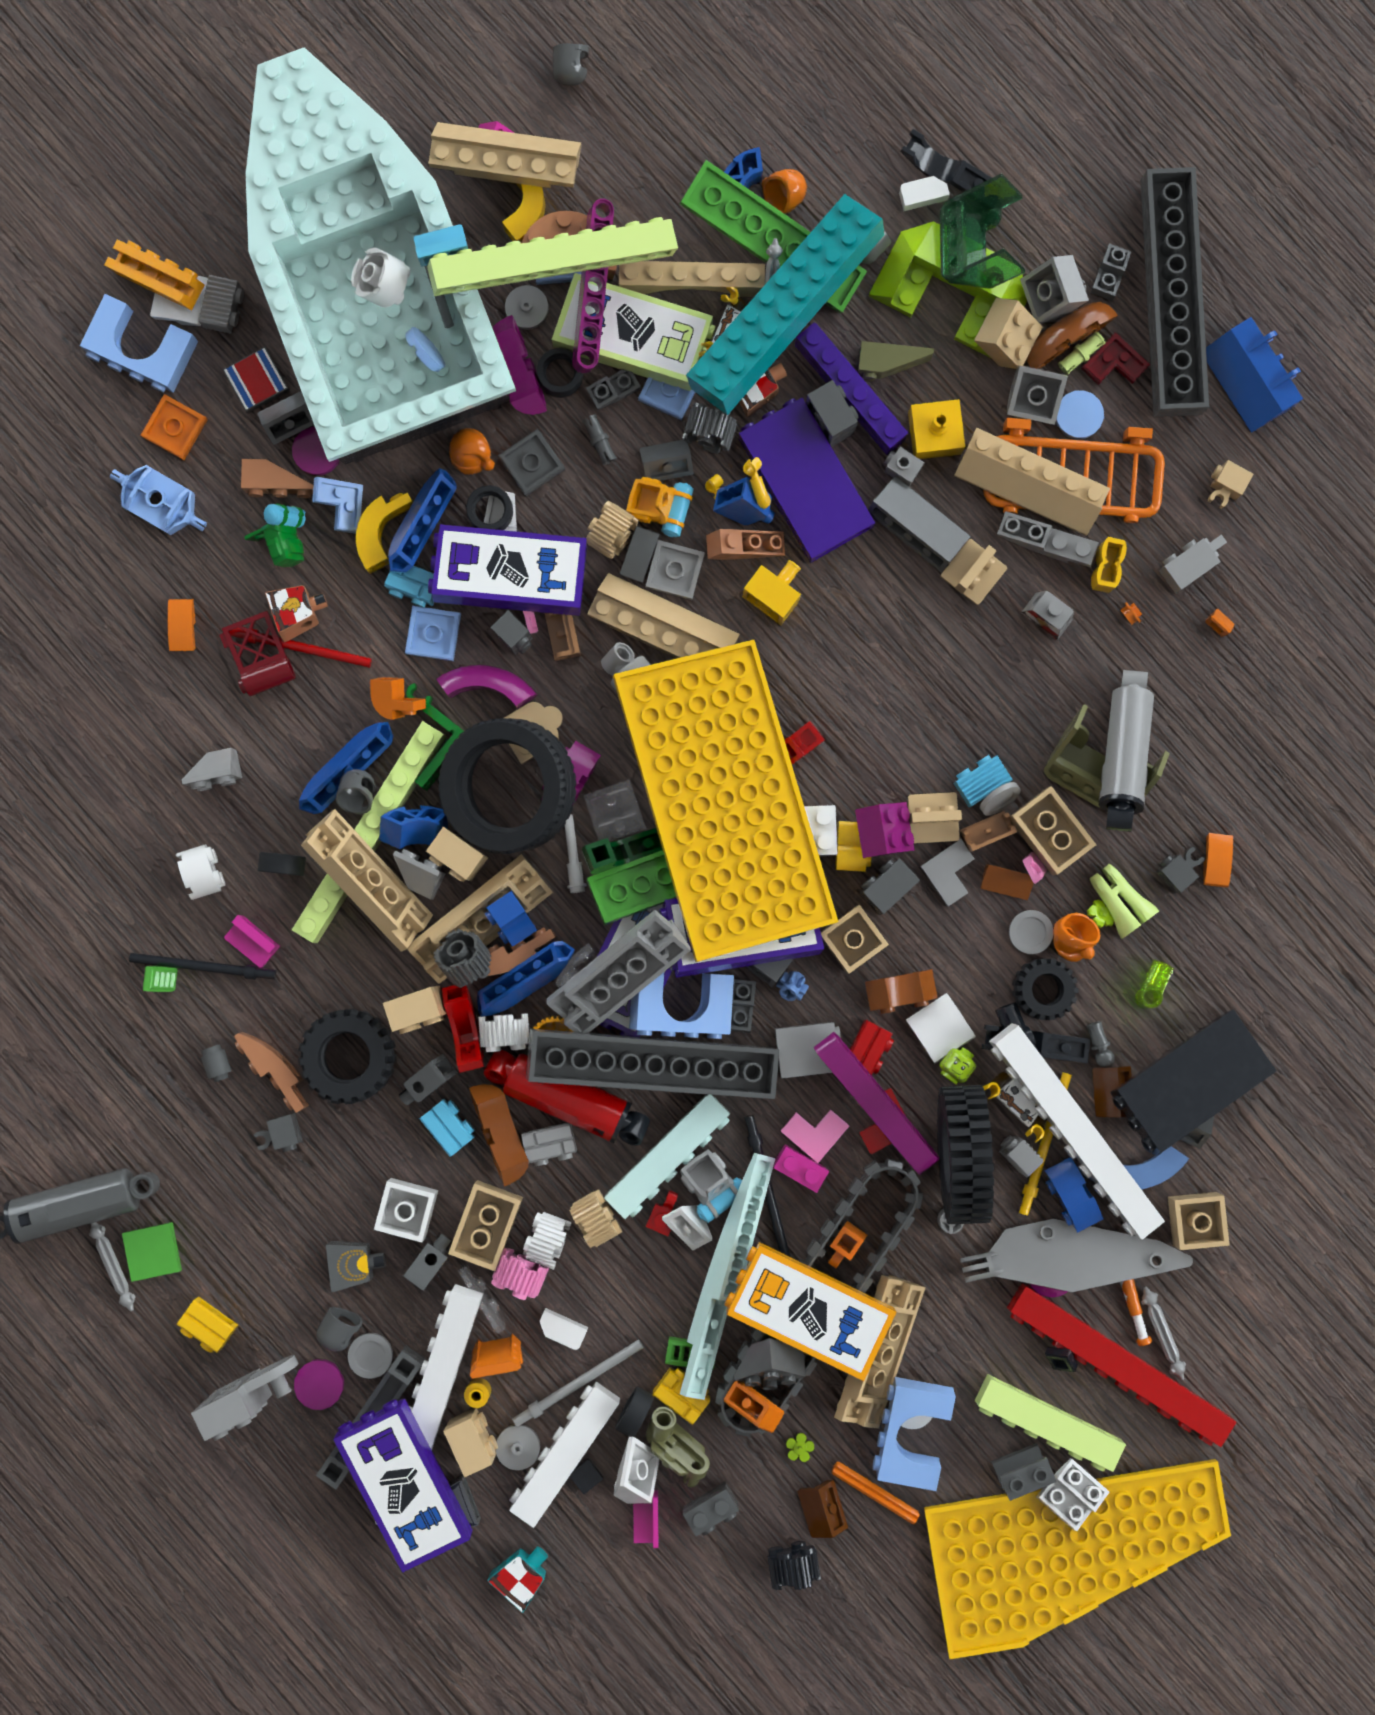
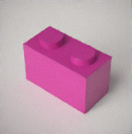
(800, 1168)

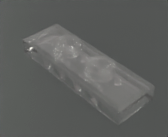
(488, 1306)

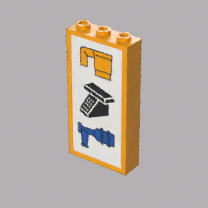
(810, 1310)

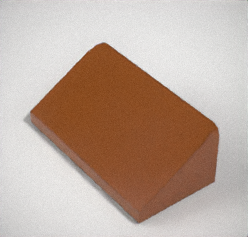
(1007, 882)

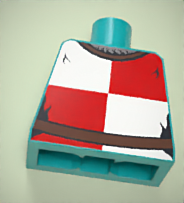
(519, 1576)

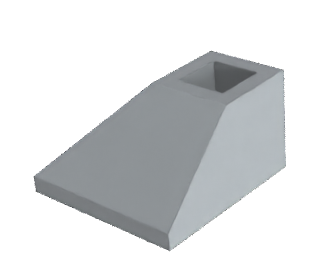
(214, 768)
(419, 876)

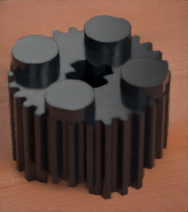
(793, 1566)

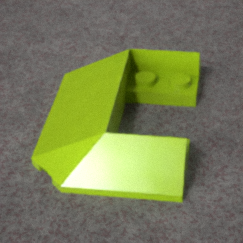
(910, 269)

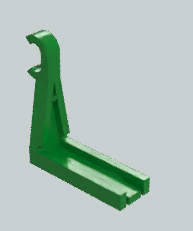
(432, 770)

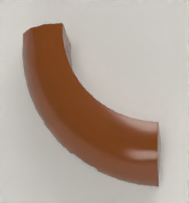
(1069, 329)
(499, 1132)

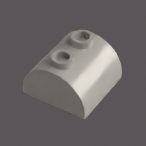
(1036, 394)

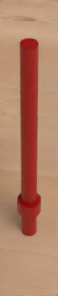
(307, 648)

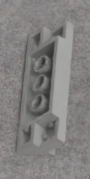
(619, 973)

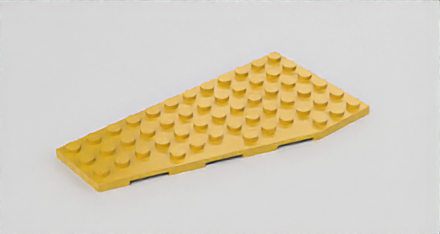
(1021, 1571)

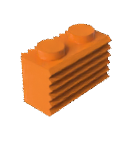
(754, 1406)

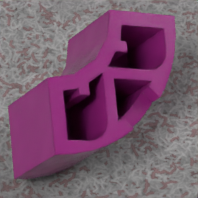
(584, 763)

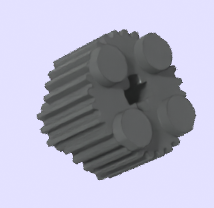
(709, 428)
(463, 958)

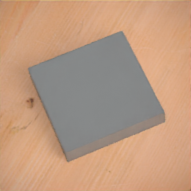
(675, 570)

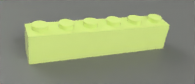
(1049, 1422)

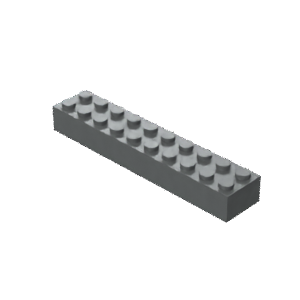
(1174, 292)
(652, 1064)

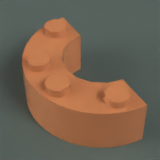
(558, 223)

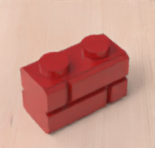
(870, 1045)

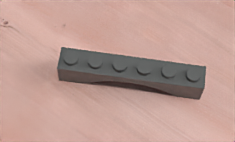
(389, 1388)

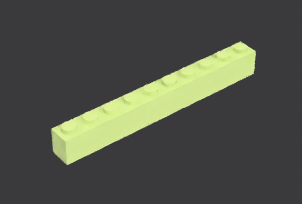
(551, 256)
(390, 796)

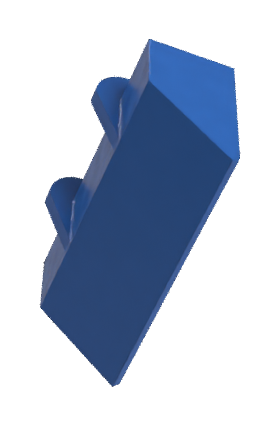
(1253, 374)

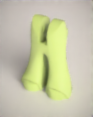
(1123, 918)

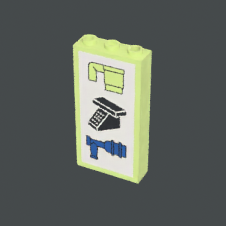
(640, 333)

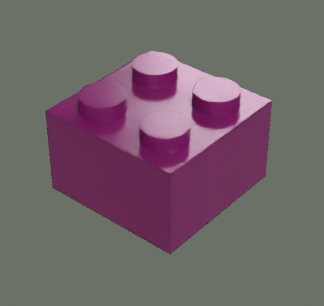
(884, 829)

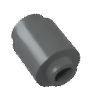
(215, 1063)

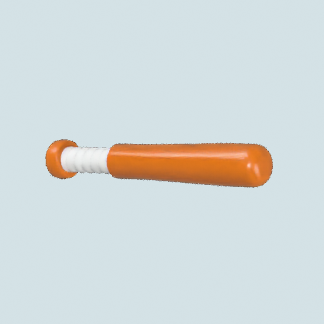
(1135, 1310)

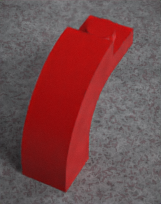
(464, 1027)

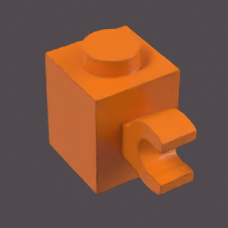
(846, 1243)

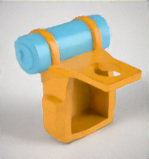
(660, 504)

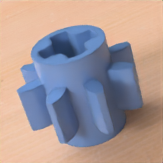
(792, 986)

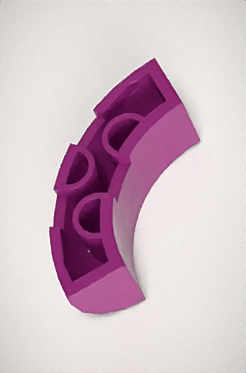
(527, 396)
(488, 678)

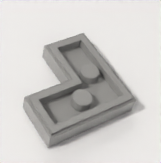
(942, 869)

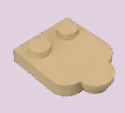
(548, 717)

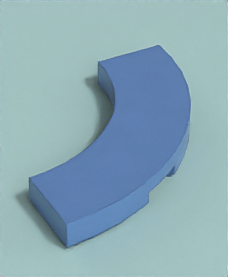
(1157, 1168)

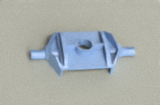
(173, 511)

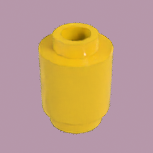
(477, 1385)

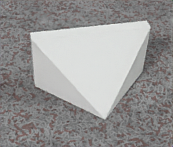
(689, 1226)

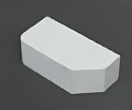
(923, 193)
(562, 1329)

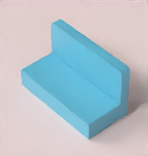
(445, 240)

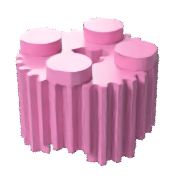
(519, 1275)

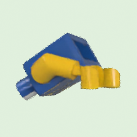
(745, 499)

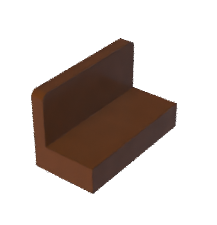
(1104, 1082)
(823, 1510)

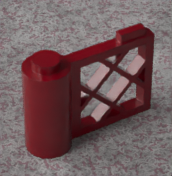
(267, 672)

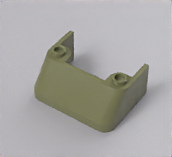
(1080, 767)

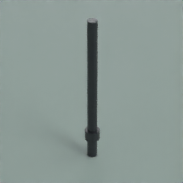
(248, 971)
(755, 1141)

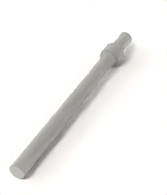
(537, 1408)

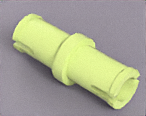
(1081, 353)

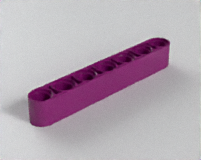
(592, 298)
(876, 1103)

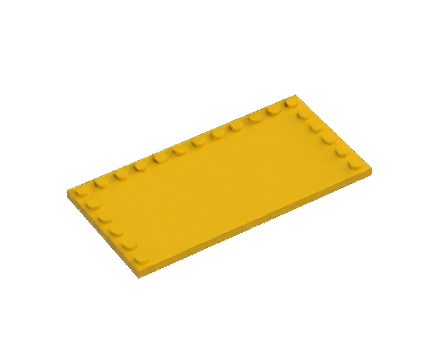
(725, 800)

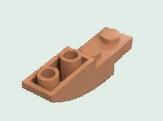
(503, 961)
(268, 1060)

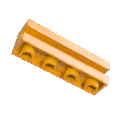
(155, 275)

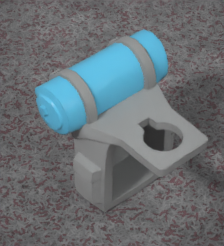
(711, 1183)

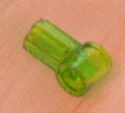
(1155, 982)

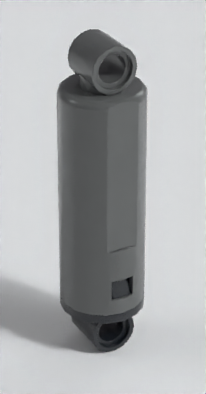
(75, 1204)

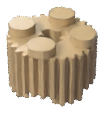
(611, 530)
(595, 1219)

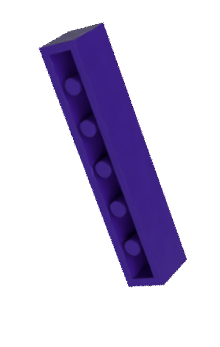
(833, 366)

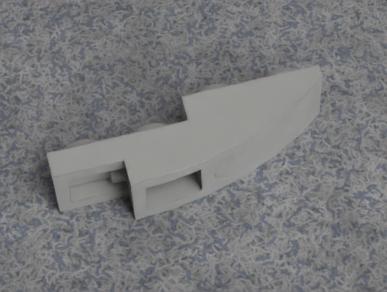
(1046, 540)

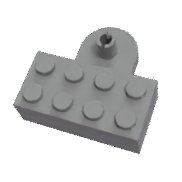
(242, 1399)

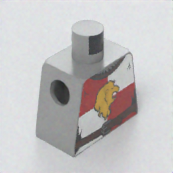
(1049, 613)

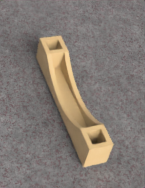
(658, 276)

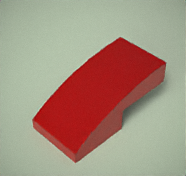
(803, 741)

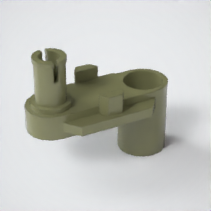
(676, 1447)

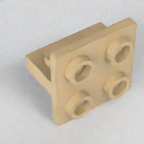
(974, 571)
(934, 817)

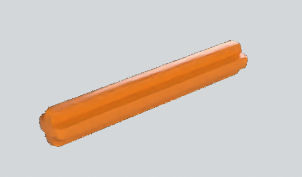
(875, 1492)

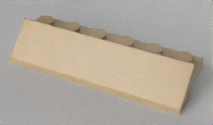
(504, 156)
(1032, 482)
(656, 620)
(367, 879)
(470, 913)
(865, 1400)

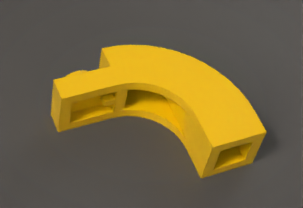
(527, 214)
(371, 527)

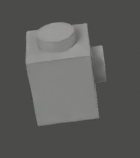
(903, 465)

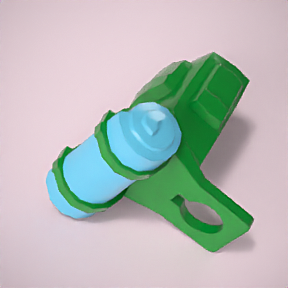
(281, 534)

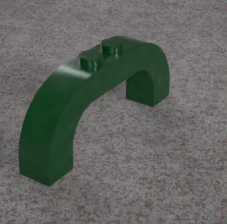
(607, 855)

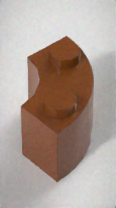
(901, 990)

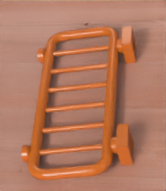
(1134, 435)

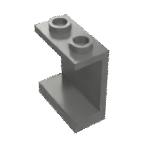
(1023, 1471)

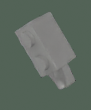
(1192, 563)

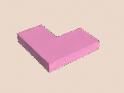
(816, 1140)

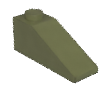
(884, 359)

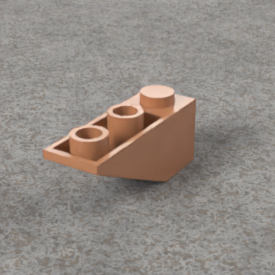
(265, 477)
(744, 544)

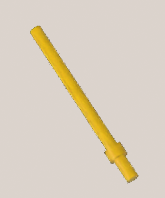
(1030, 1190)

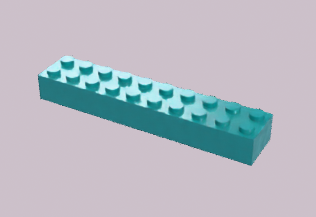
(786, 304)

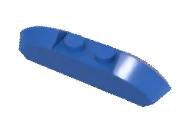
(420, 521)
(356, 754)
(524, 979)

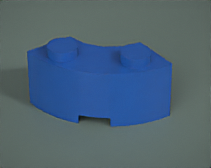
(746, 168)
(412, 826)
(511, 919)
(1070, 1188)

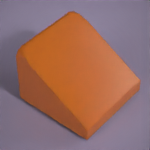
(1220, 623)

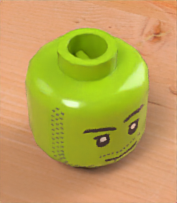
(957, 1065)

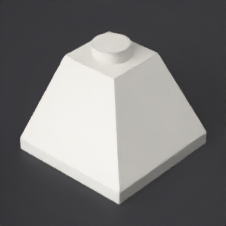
(636, 1473)

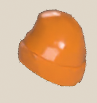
(784, 189)
(470, 452)
(1075, 937)

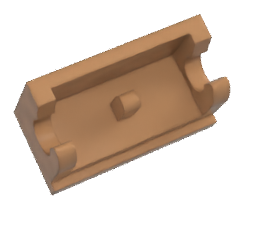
(562, 636)
(987, 831)

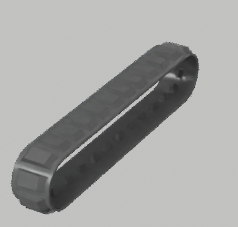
(862, 1281)

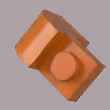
(389, 699)

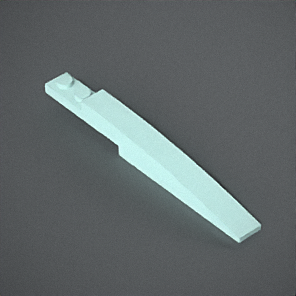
(725, 1266)

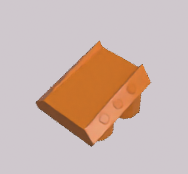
(496, 1357)

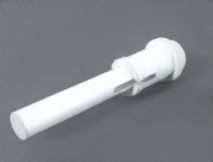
(574, 867)

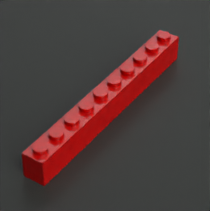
(1122, 1365)

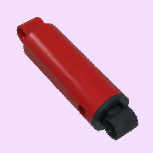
(575, 1104)

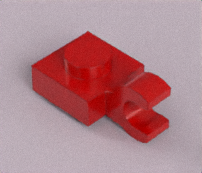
(655, 1220)

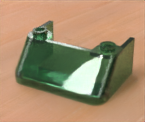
(963, 235)

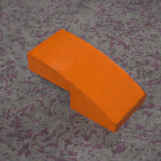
(181, 625)
(1218, 860)

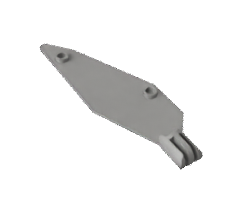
(1062, 1259)

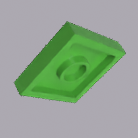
(151, 1251)

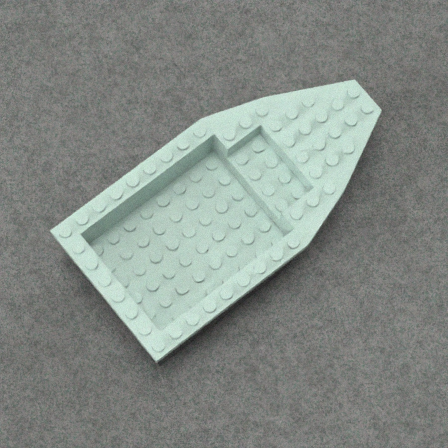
(319, 194)

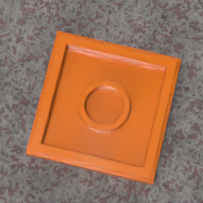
(174, 427)

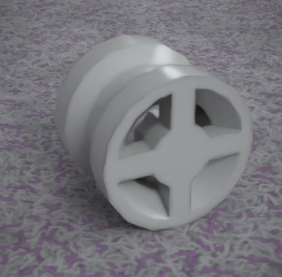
(952, 1228)

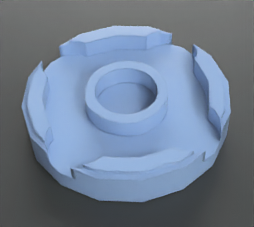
(425, 349)
(1080, 415)

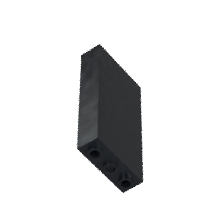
(1192, 1082)

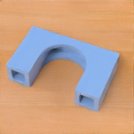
(161, 368)
(711, 1017)
(907, 1400)

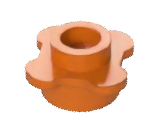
(1132, 613)

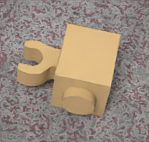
(1229, 481)

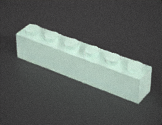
(667, 1155)

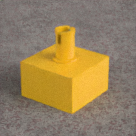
(936, 429)
(772, 592)

